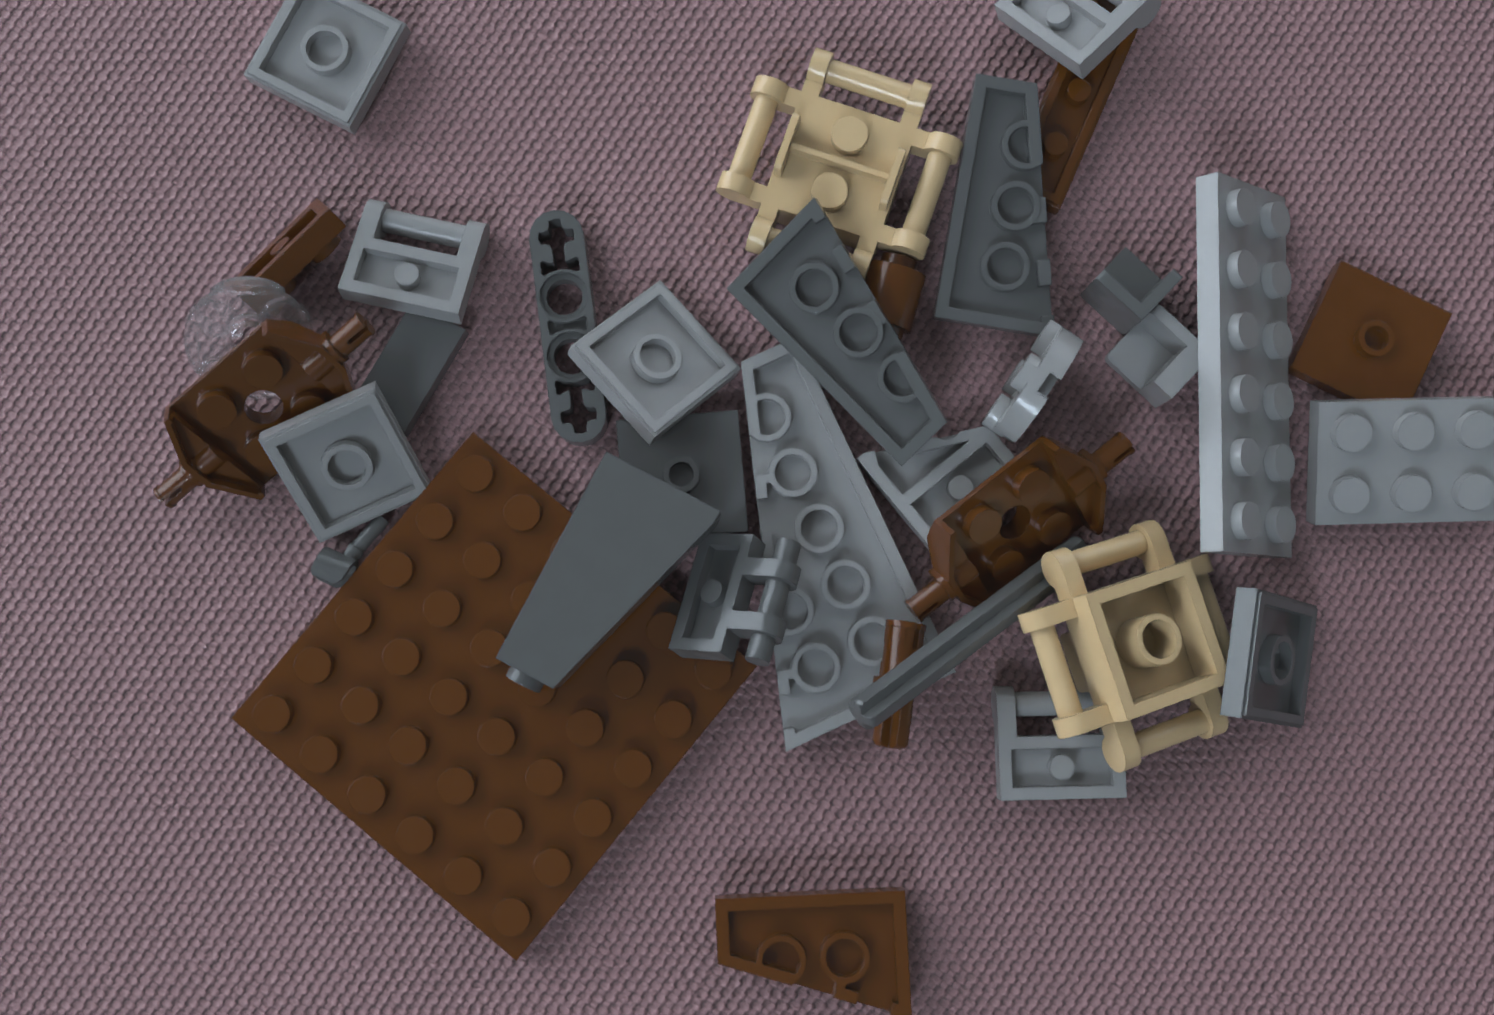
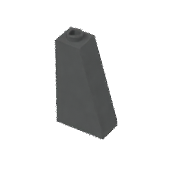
(604, 566)

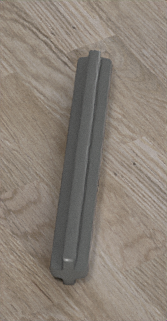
(953, 645)

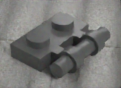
(719, 596)

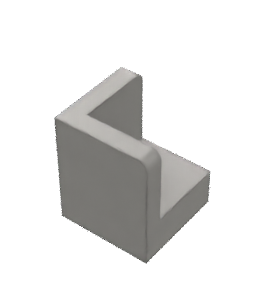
(1156, 356)

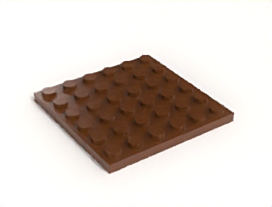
(444, 757)

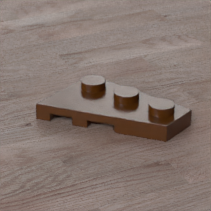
(823, 940)

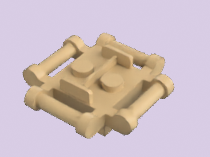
(841, 159)
(1132, 645)

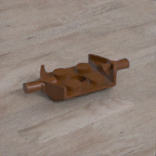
(217, 429)
(1053, 496)

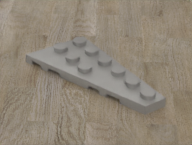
(847, 558)

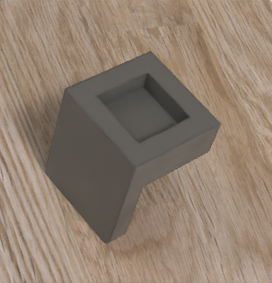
(1127, 291)

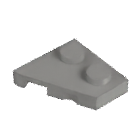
(935, 475)

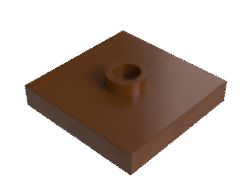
(1367, 338)

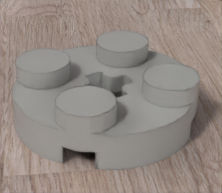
(1032, 381)

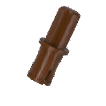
(900, 642)

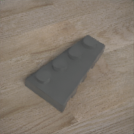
(832, 324)

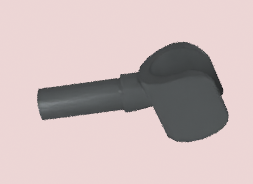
(337, 567)

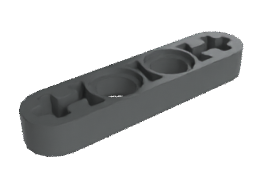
(563, 329)

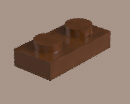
(305, 240)

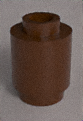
(896, 289)

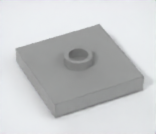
(328, 57)
(653, 362)
(345, 461)

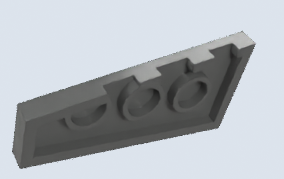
(996, 233)

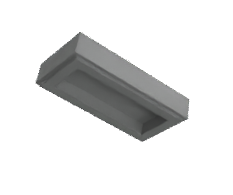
(415, 365)

